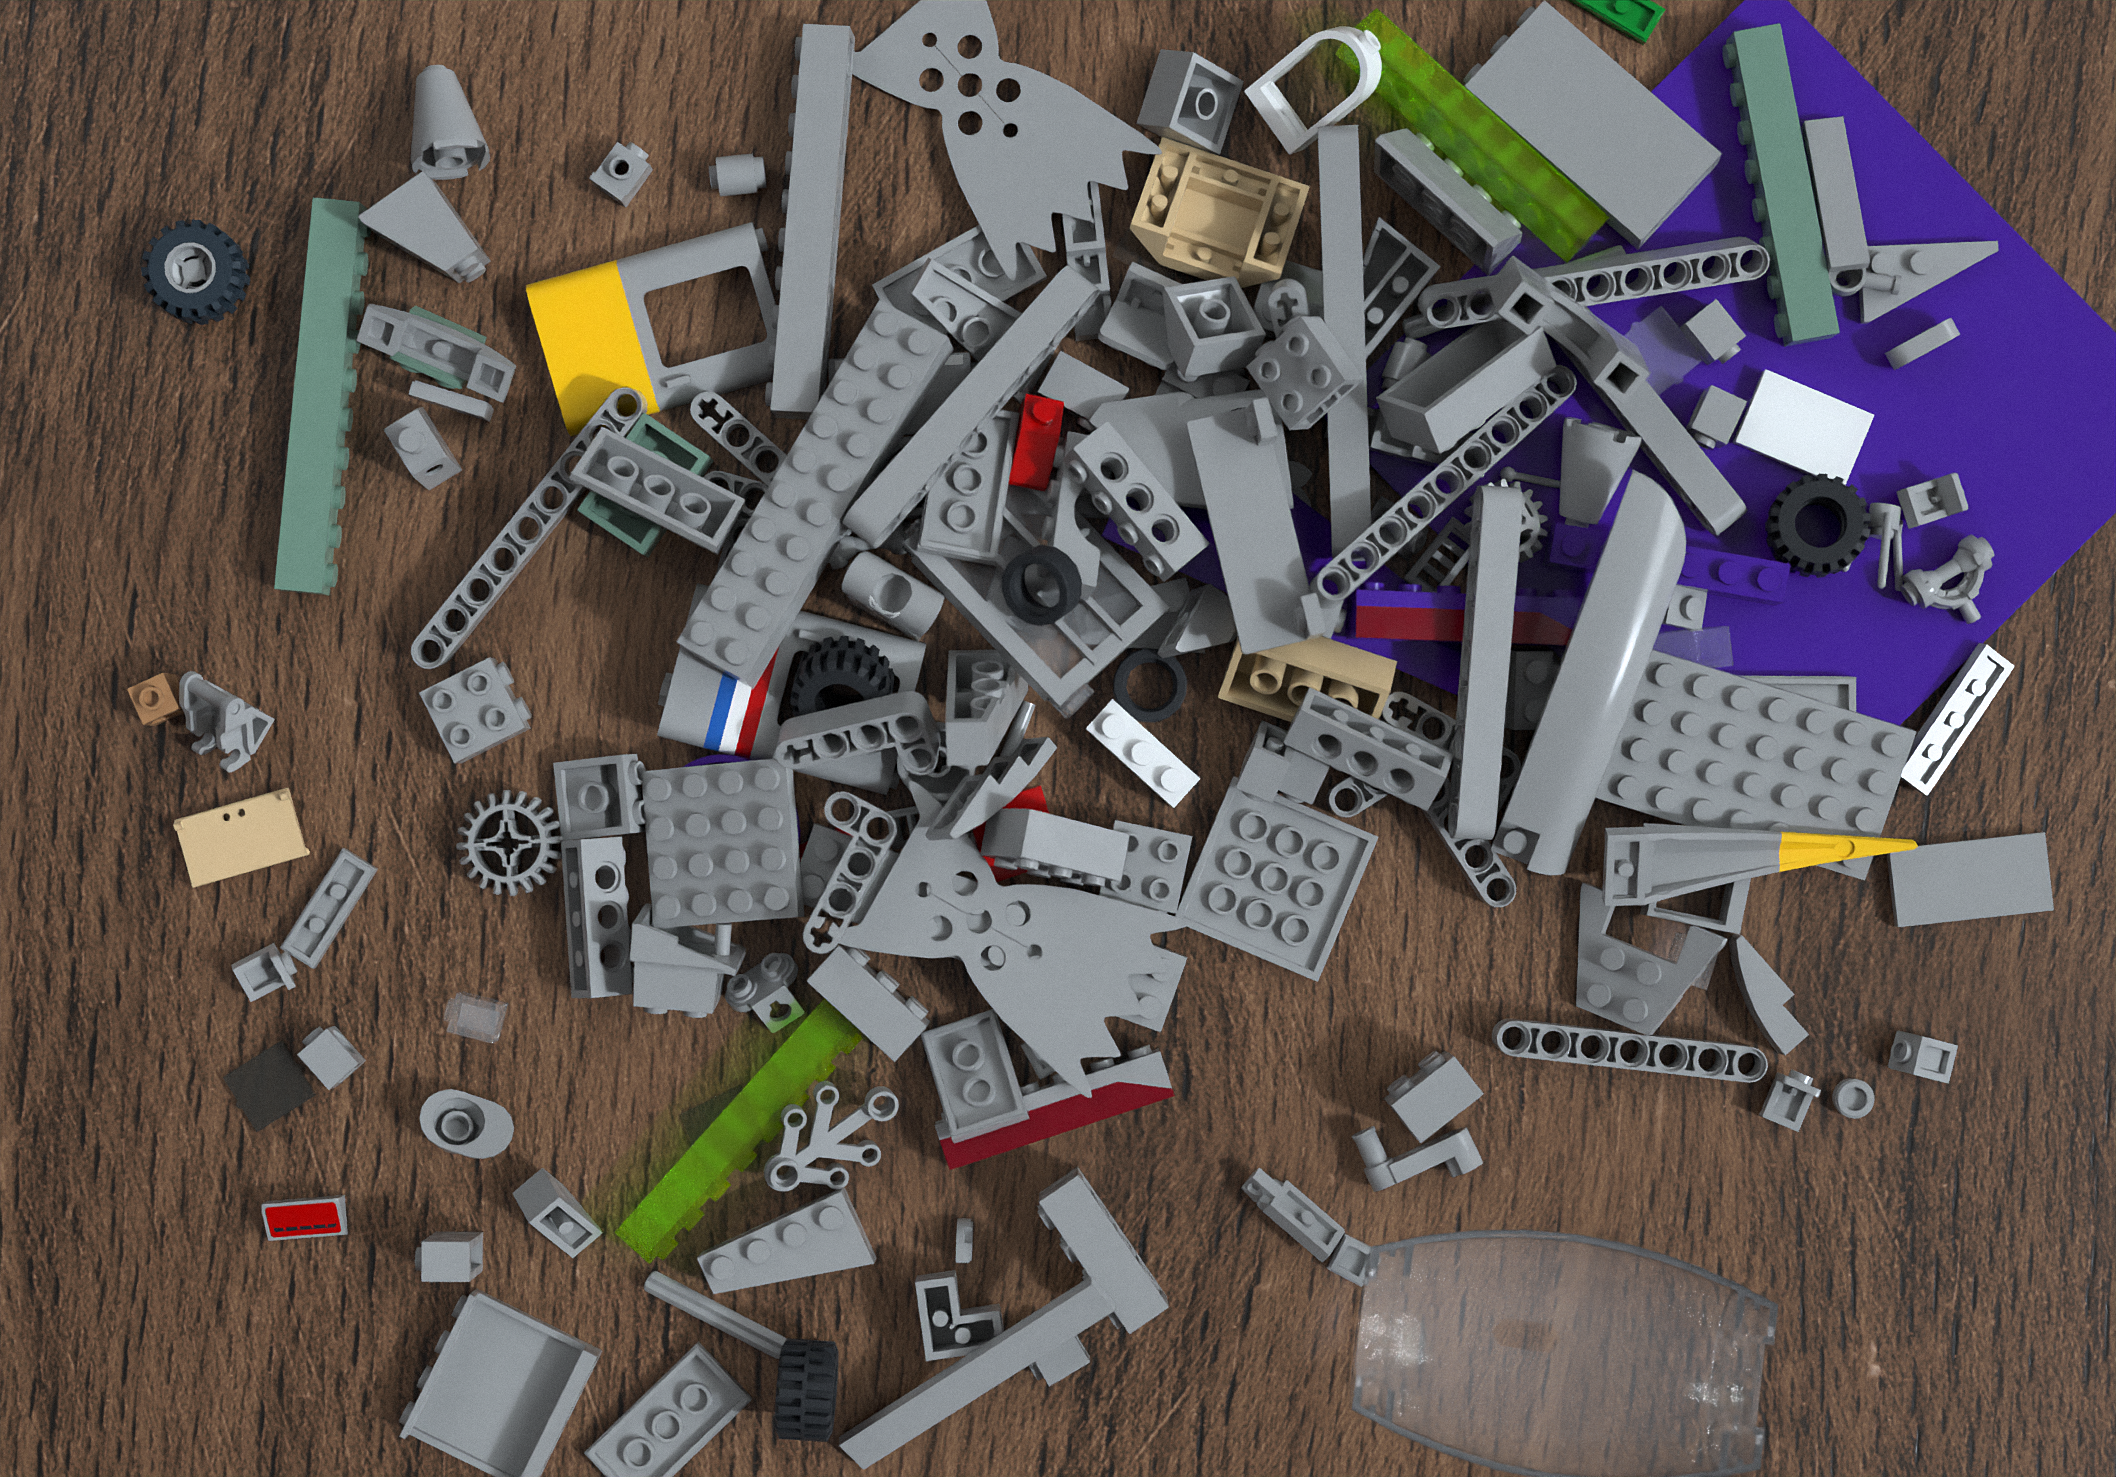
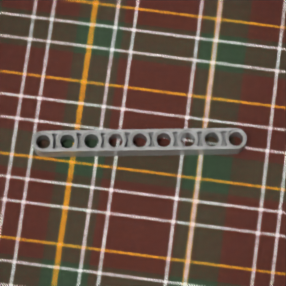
(1612, 281)
(971, 407)
(1428, 496)
(512, 538)
(1485, 662)

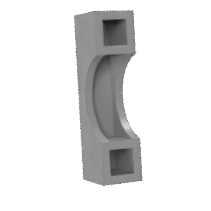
(1061, 528)

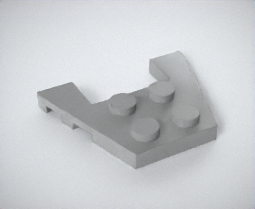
(1629, 981)

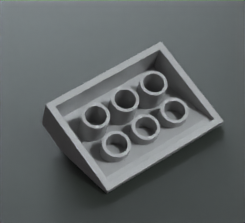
(1445, 198)

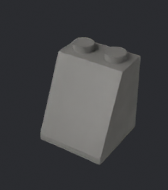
(428, 228)

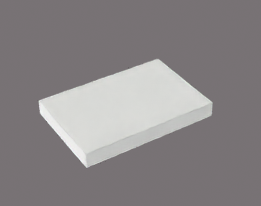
(1803, 427)

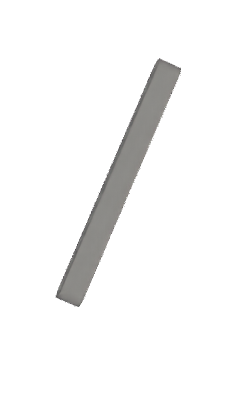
(1345, 319)

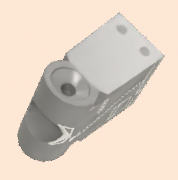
(891, 595)

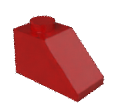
(1036, 441)

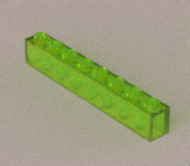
(1479, 141)
(737, 1131)

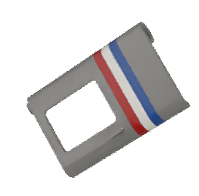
(734, 719)

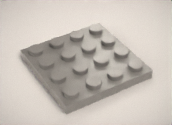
(722, 843)
(1276, 880)

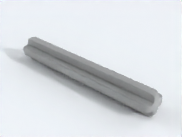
(714, 1314)

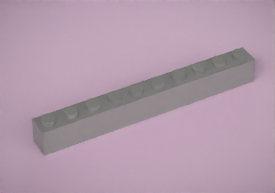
(812, 220)

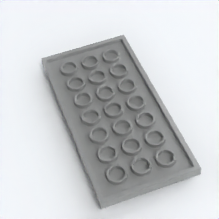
(1753, 757)

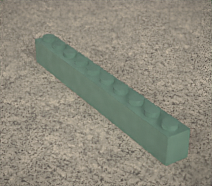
(322, 398)

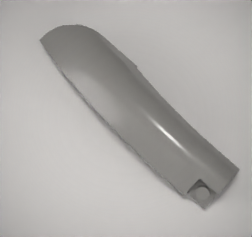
(1595, 681)

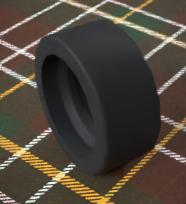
(1019, 598)
(1145, 714)

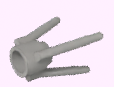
(1886, 526)

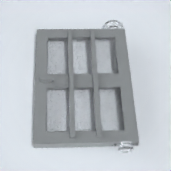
(1060, 655)

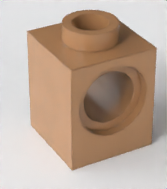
(157, 699)

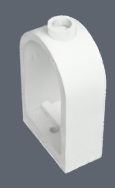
(1280, 114)

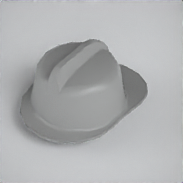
(466, 1124)

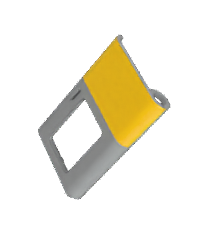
(602, 336)

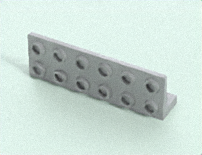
(1254, 528)

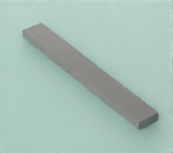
(977, 1373)

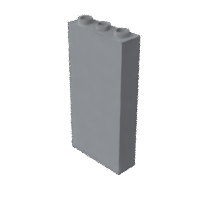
(1592, 122)

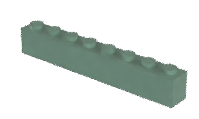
(1781, 185)

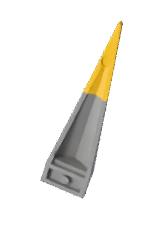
(1676, 859)

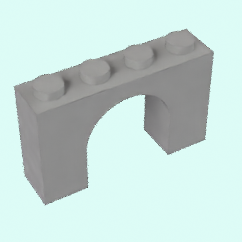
(1533, 301)

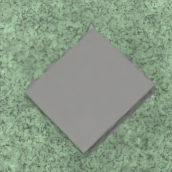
(499, 1388)

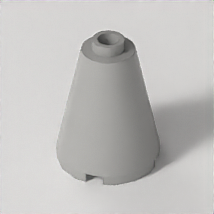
(444, 127)
(1592, 468)

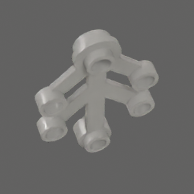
(825, 1140)

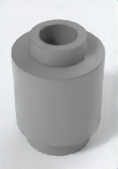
(738, 174)
(1403, 360)

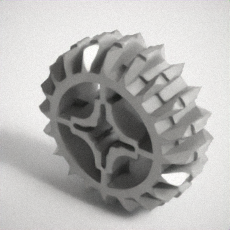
(509, 824)

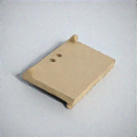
(255, 836)

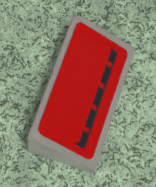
(305, 1217)

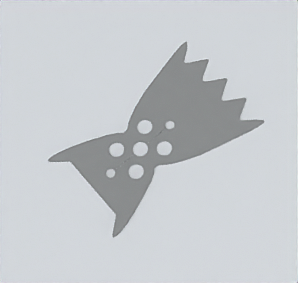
(1006, 180)
(1049, 1001)

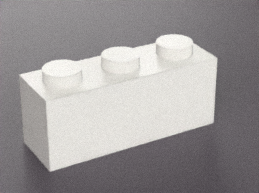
(1142, 753)

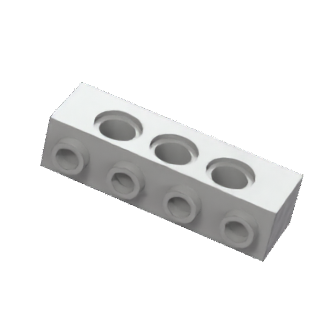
(1134, 480)
(1368, 749)
(584, 933)

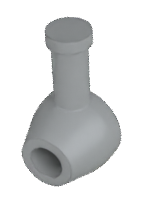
(1860, 278)

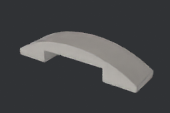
(438, 346)

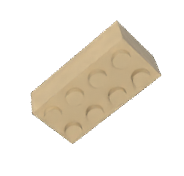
(1280, 677)

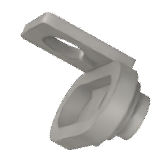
(763, 986)

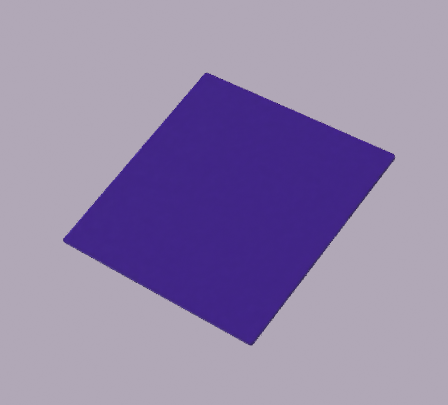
(2007, 405)

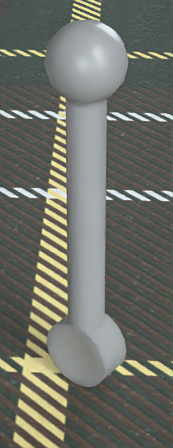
(1509, 474)

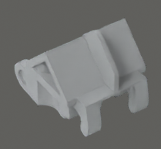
(224, 720)

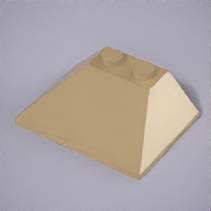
(1217, 216)

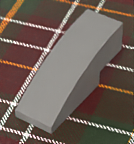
(1765, 996)

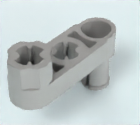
(1453, 1149)

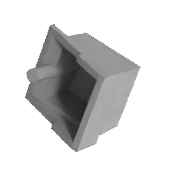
(681, 966)

